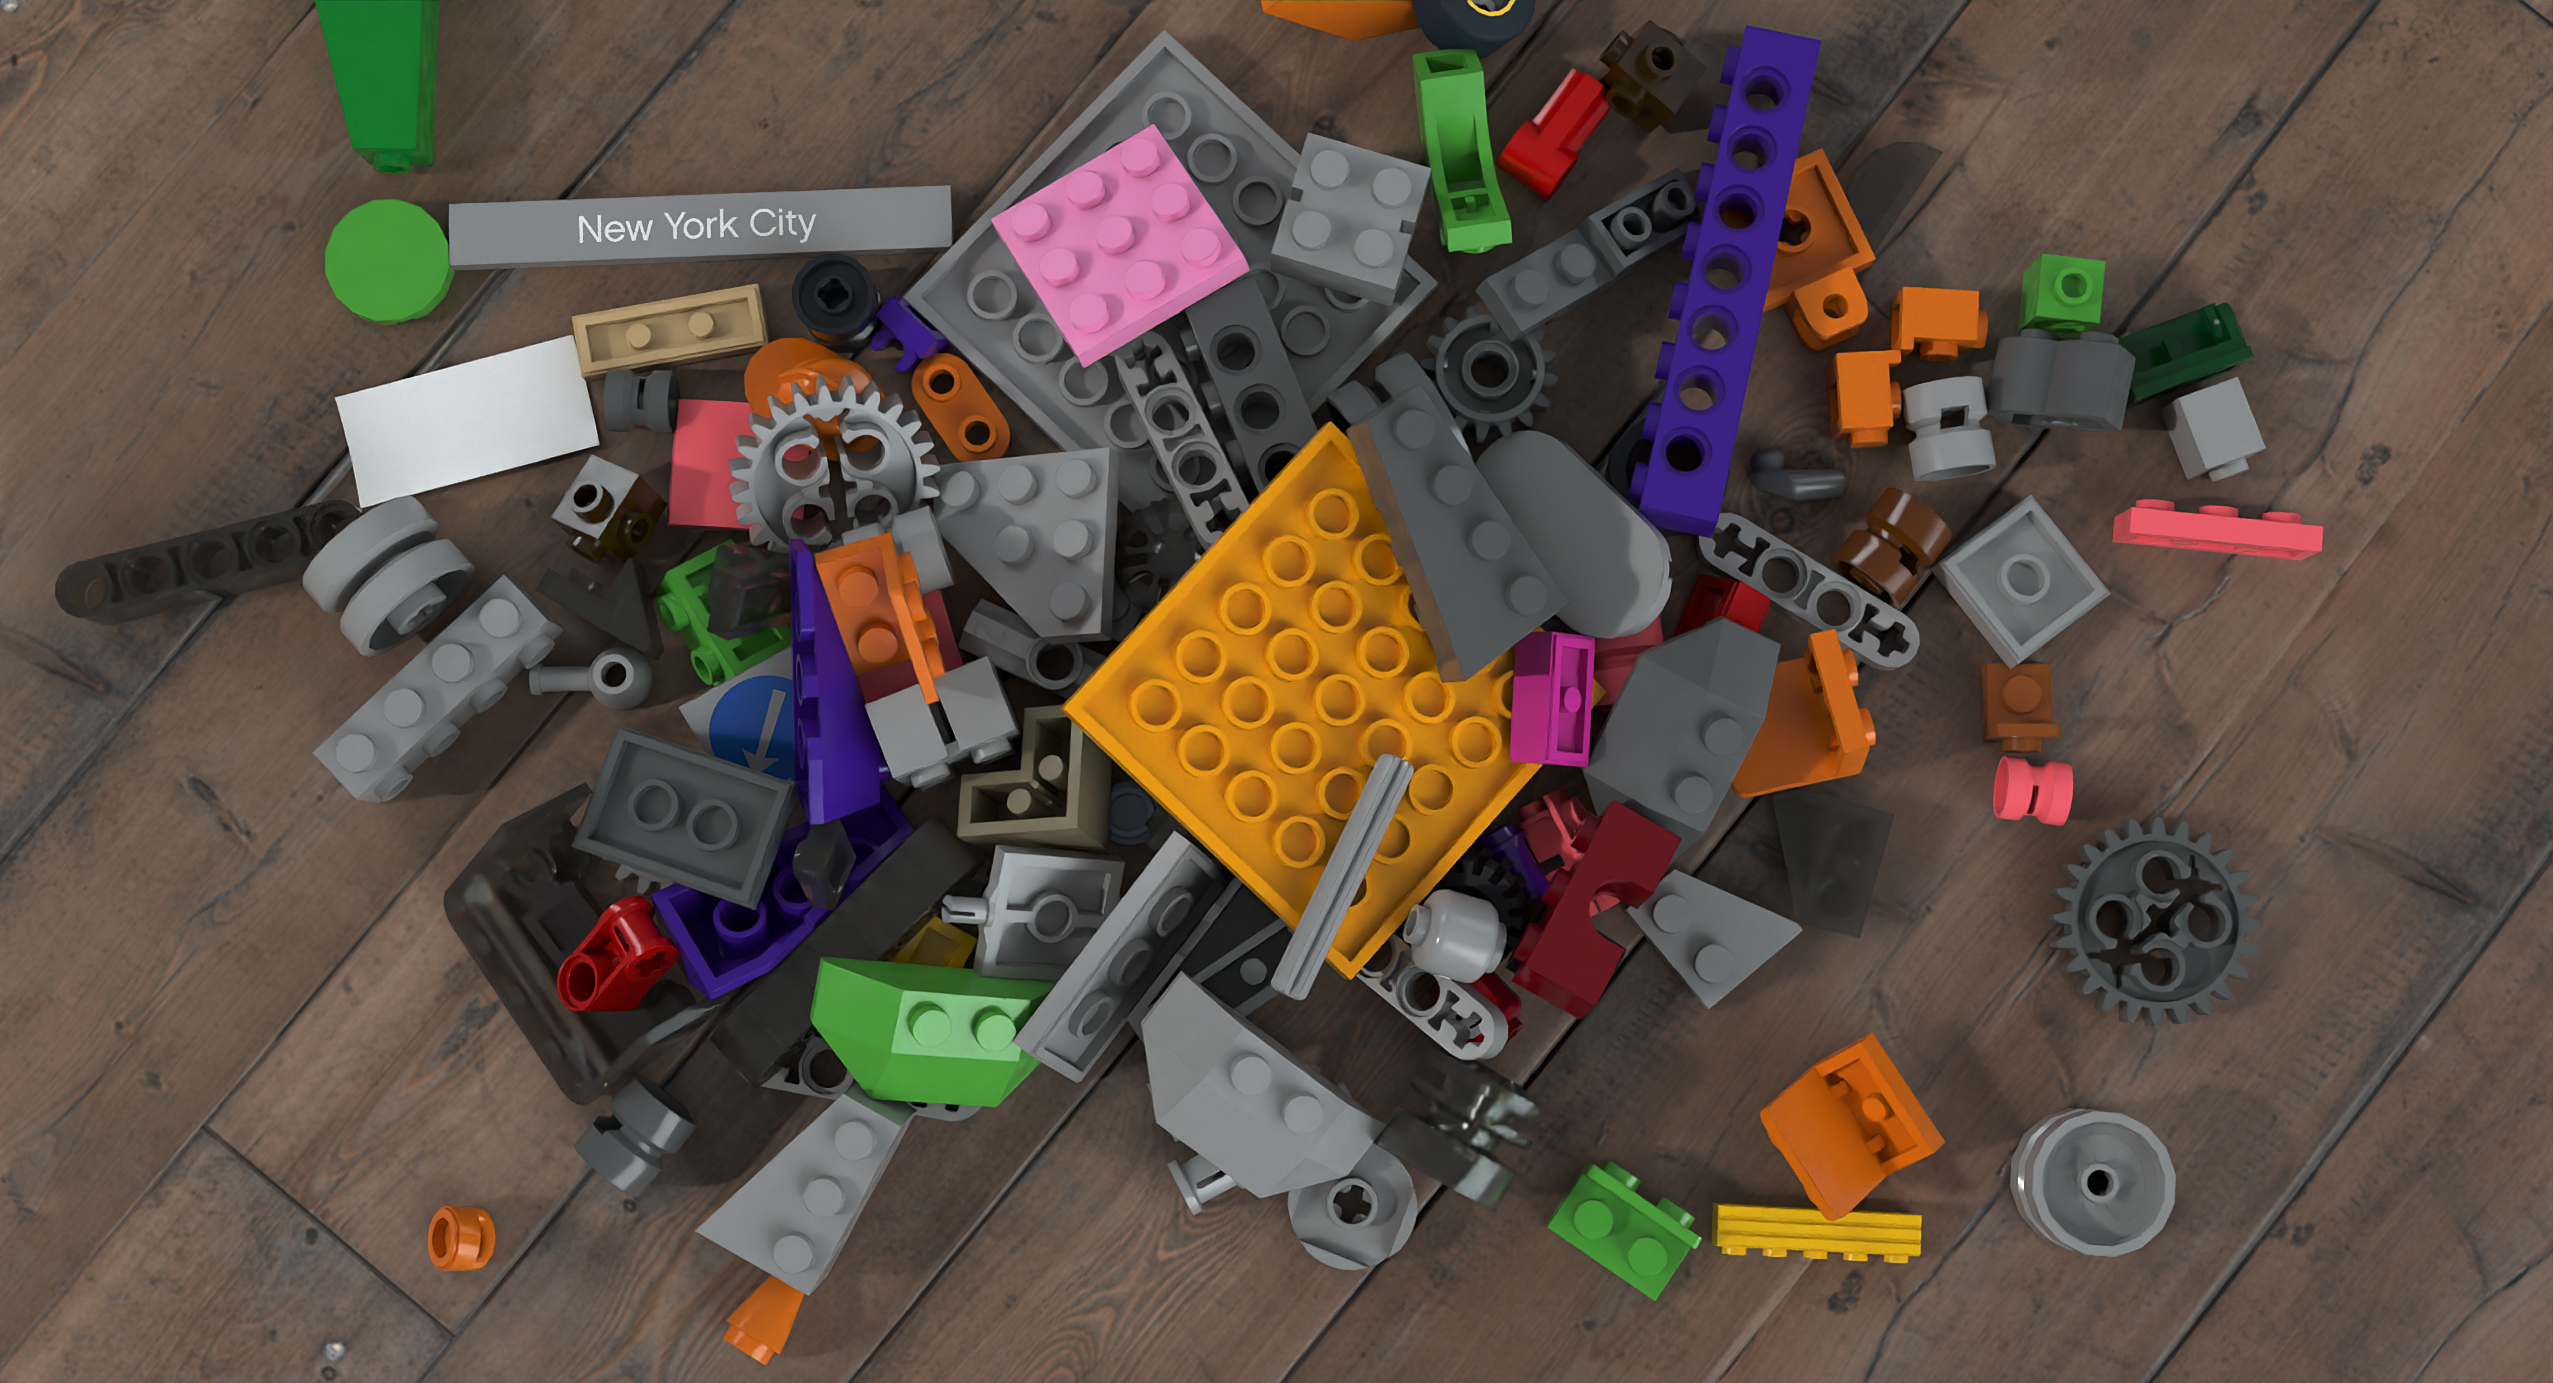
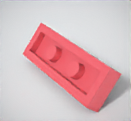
(2217, 530)

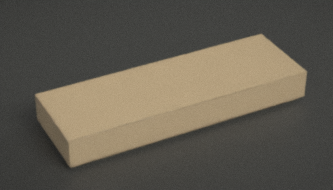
(671, 331)

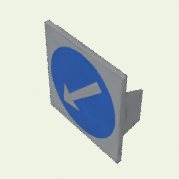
(749, 718)

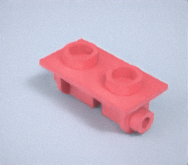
(1552, 831)

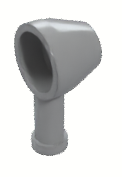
(592, 678)

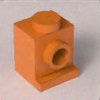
(1936, 323)
(1863, 397)

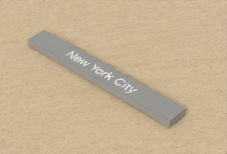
(700, 227)

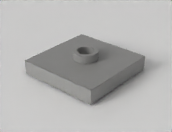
(2020, 581)

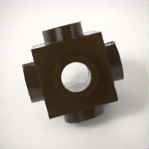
(1648, 75)
(608, 512)

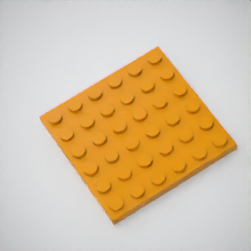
(1281, 683)

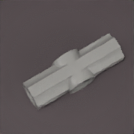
(1019, 649)

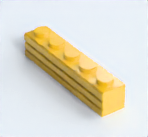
(1806, 1229)

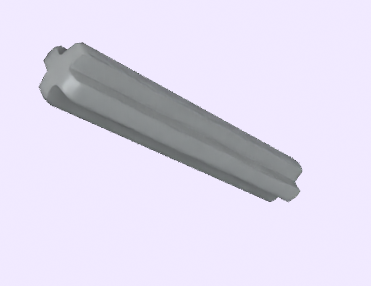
(1342, 876)

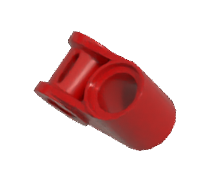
(616, 964)

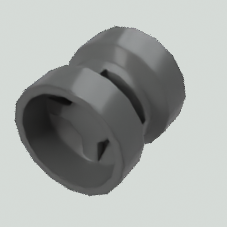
(640, 400)

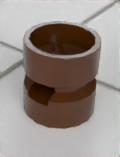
(1897, 541)

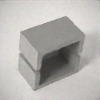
(1348, 219)
(918, 740)

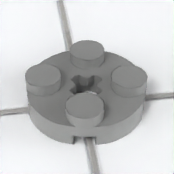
(1369, 1236)

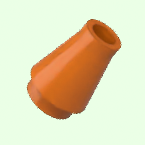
(764, 1320)

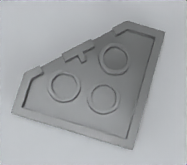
(1039, 535)

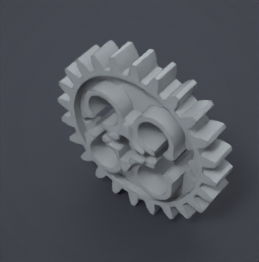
(776, 487)

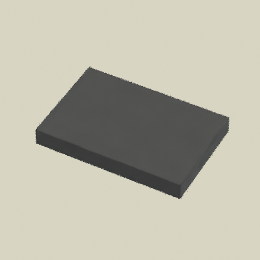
(686, 817)

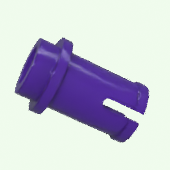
(1508, 842)

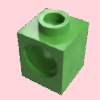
(2062, 295)

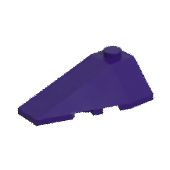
(833, 738)
(732, 944)

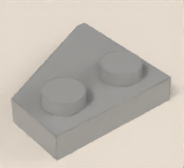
(1709, 934)

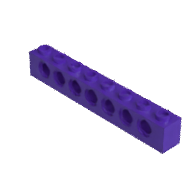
(1784, 71)

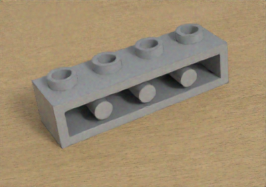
(439, 692)

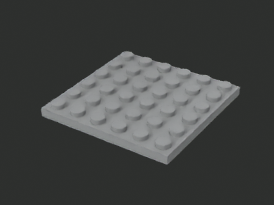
(1246, 177)

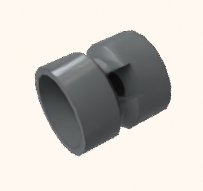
(632, 1139)

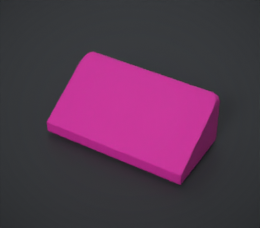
(1552, 699)

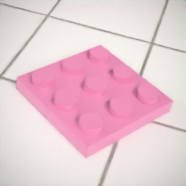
(1119, 245)

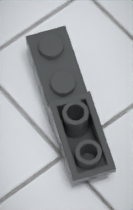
(1593, 256)

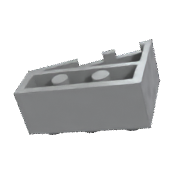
(813, 1191)

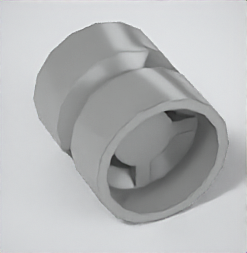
(1952, 451)
(920, 535)

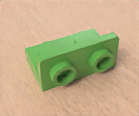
(685, 609)
(1623, 1229)

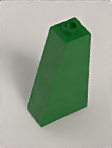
(385, 77)

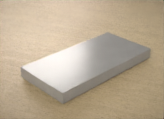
(1123, 959)

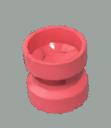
(2033, 790)

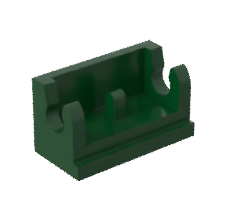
(2185, 352)

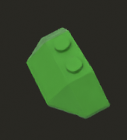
(926, 1029)

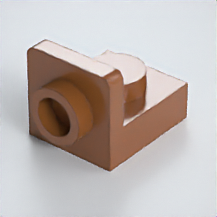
(2017, 706)

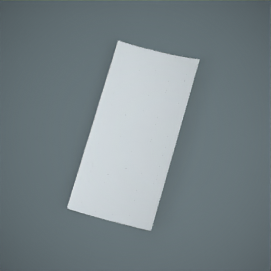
(467, 421)

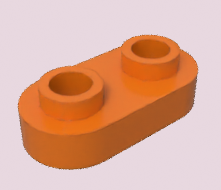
(960, 409)

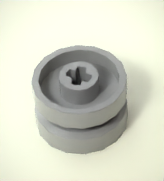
(388, 575)
(2131, 1189)

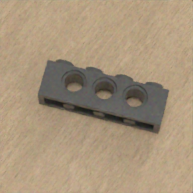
(1241, 316)

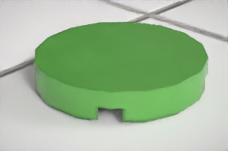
(389, 262)

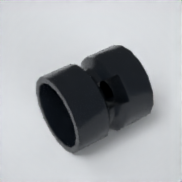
(837, 302)

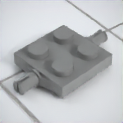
(1038, 910)

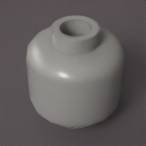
(1455, 936)

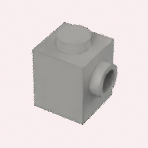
(2213, 431)

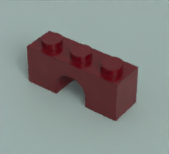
(1566, 955)

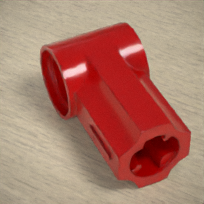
(1548, 146)

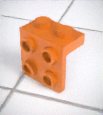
(1809, 724)
(1849, 1126)

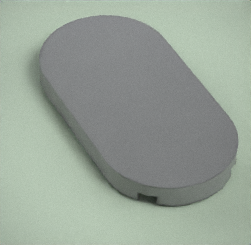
(1583, 533)

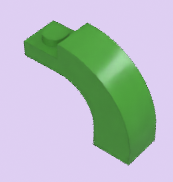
(1458, 151)

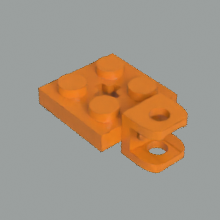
(1823, 267)

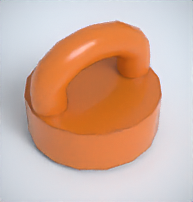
(461, 1238)

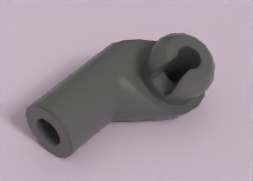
(1795, 484)

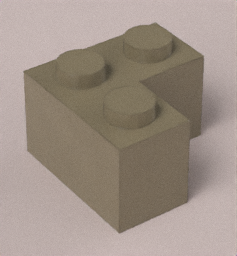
(1051, 802)

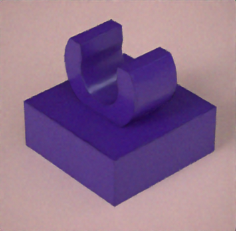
(915, 334)

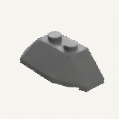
(1684, 727)

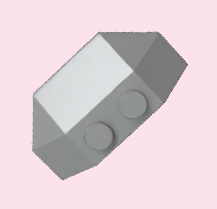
(1247, 1096)

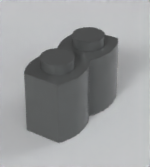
(2061, 382)

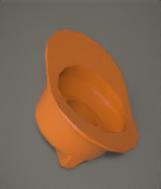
(801, 361)

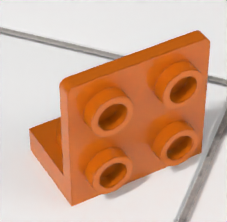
(881, 609)

